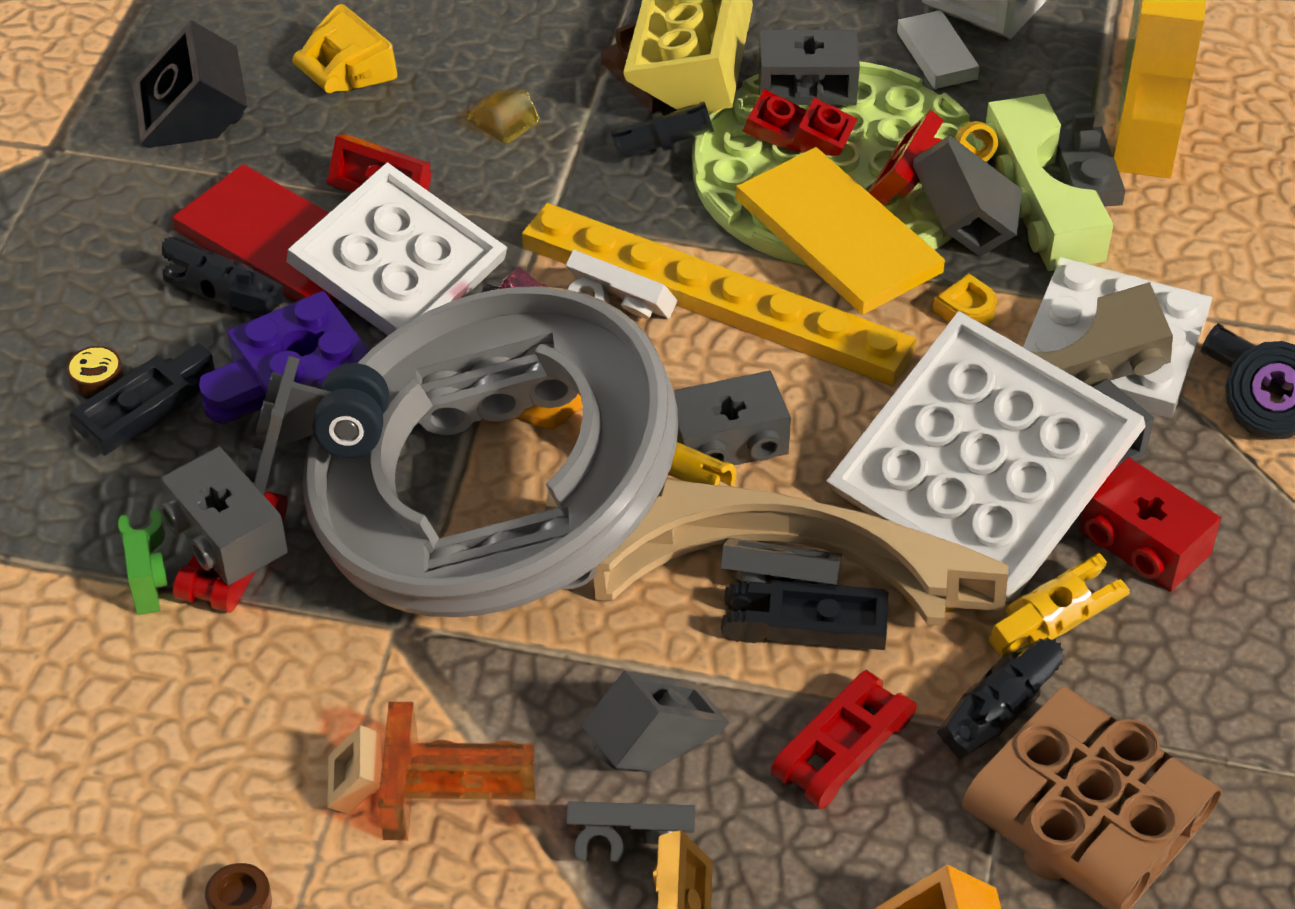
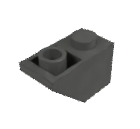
(969, 196)

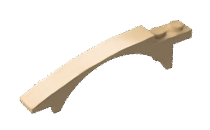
(701, 515)

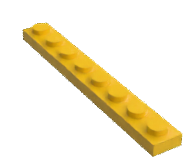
(729, 295)

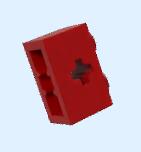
(1150, 524)

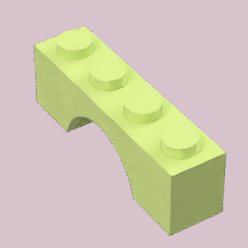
(1058, 216)

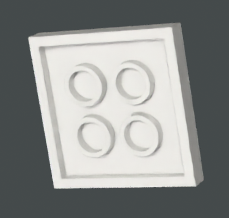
(395, 251)
(1071, 309)

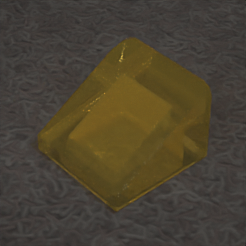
(504, 114)

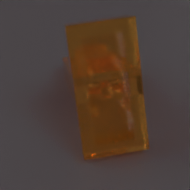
(445, 771)

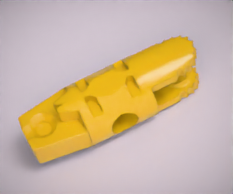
(1055, 607)

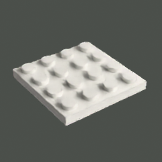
(987, 449)

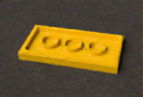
(840, 230)

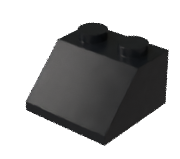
(190, 89)

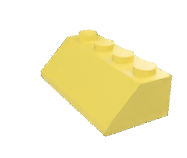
(689, 51)

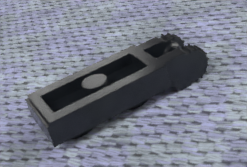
(806, 614)

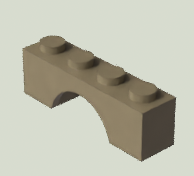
(1123, 339)

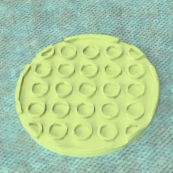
(885, 110)

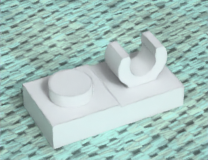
(639, 294)

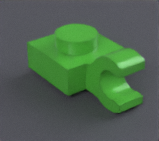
(144, 568)

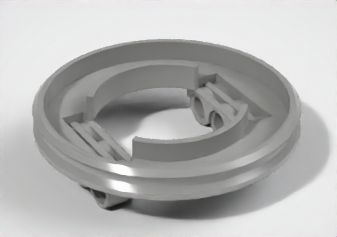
(491, 362)

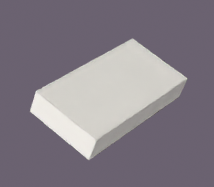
(938, 49)

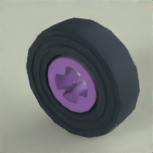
(1249, 403)

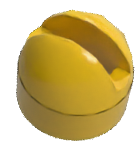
(982, 132)

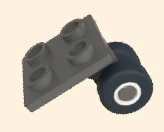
(341, 415)

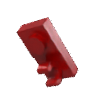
(358, 159)
(898, 172)

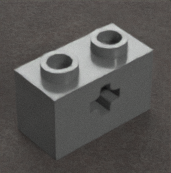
(810, 65)
(735, 419)
(222, 516)

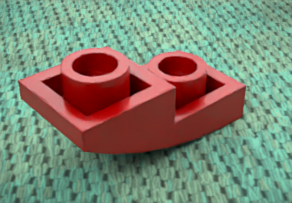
(799, 129)

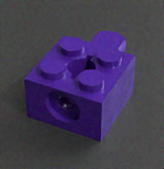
(305, 330)

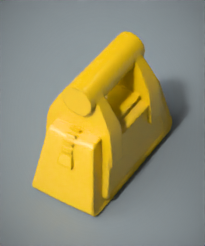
(346, 53)

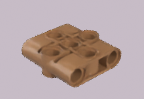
(1085, 758)

